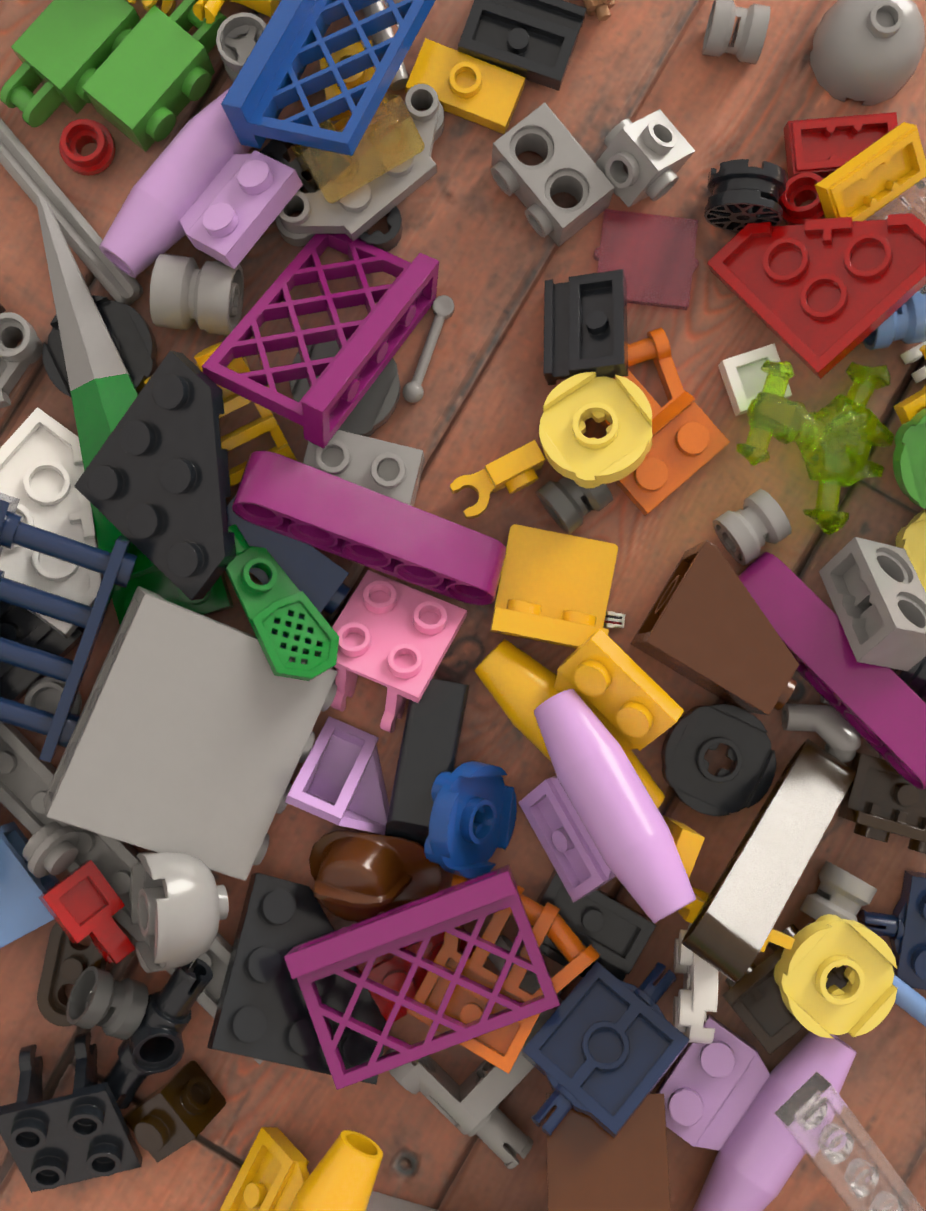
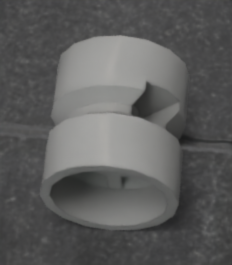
(187, 294)

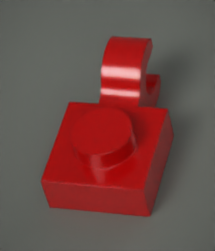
(84, 907)

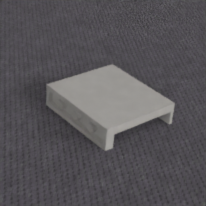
(187, 739)

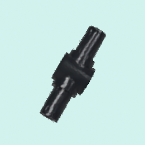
(158, 1040)

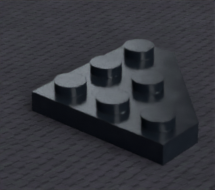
(168, 477)
(263, 1007)

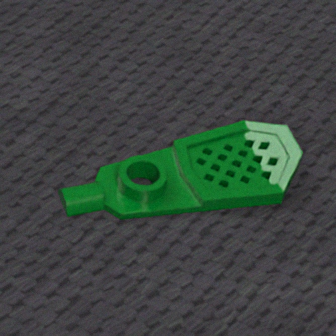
(273, 602)

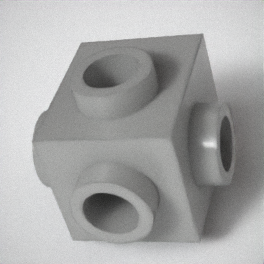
(644, 157)

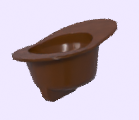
(369, 873)

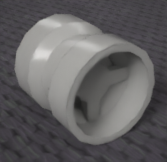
(747, 34)
(237, 39)
(748, 529)
(838, 894)

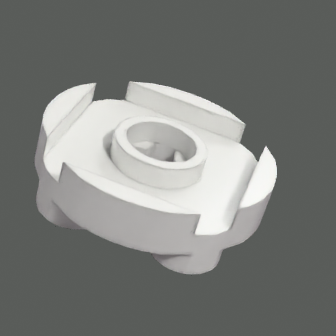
(698, 993)

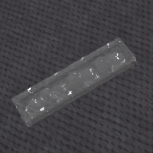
(843, 1149)

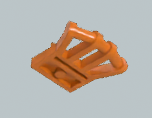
(680, 430)
(504, 1044)

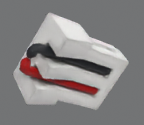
(614, 620)

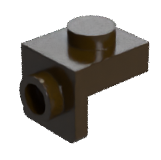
(175, 1112)

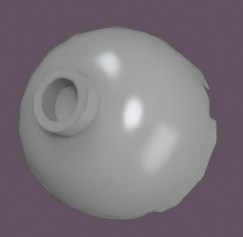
(867, 48)
(175, 907)

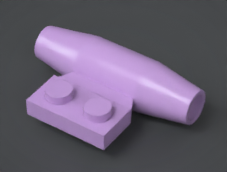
(203, 190)
(600, 816)
(727, 1103)

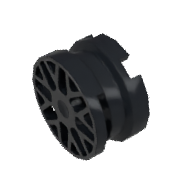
(744, 194)

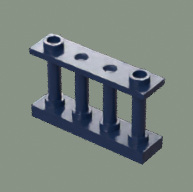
(117, 570)

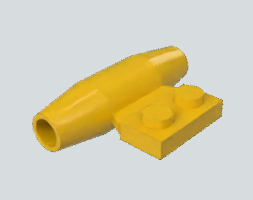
(604, 678)
(278, 1175)

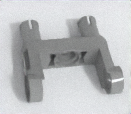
(476, 1101)

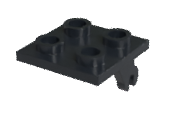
(67, 1135)

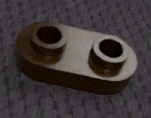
(63, 966)

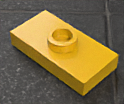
(468, 85)
(874, 175)

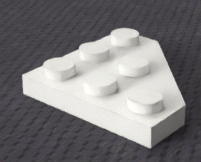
(41, 469)

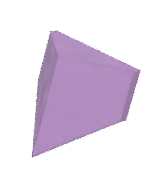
(343, 779)

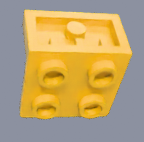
(553, 586)

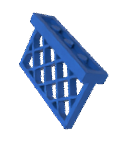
(297, 39)

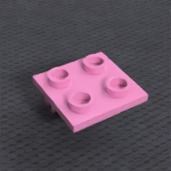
(392, 639)

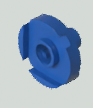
(453, 837)

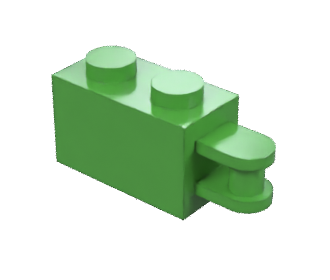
(63, 53)
(155, 73)

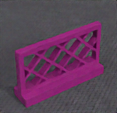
(360, 359)
(405, 926)

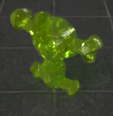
(831, 440)

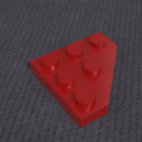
(825, 280)

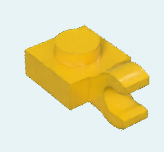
(511, 471)

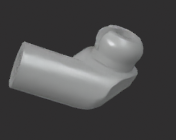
(838, 734)

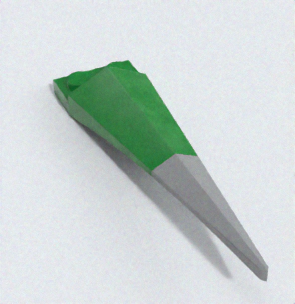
(100, 399)

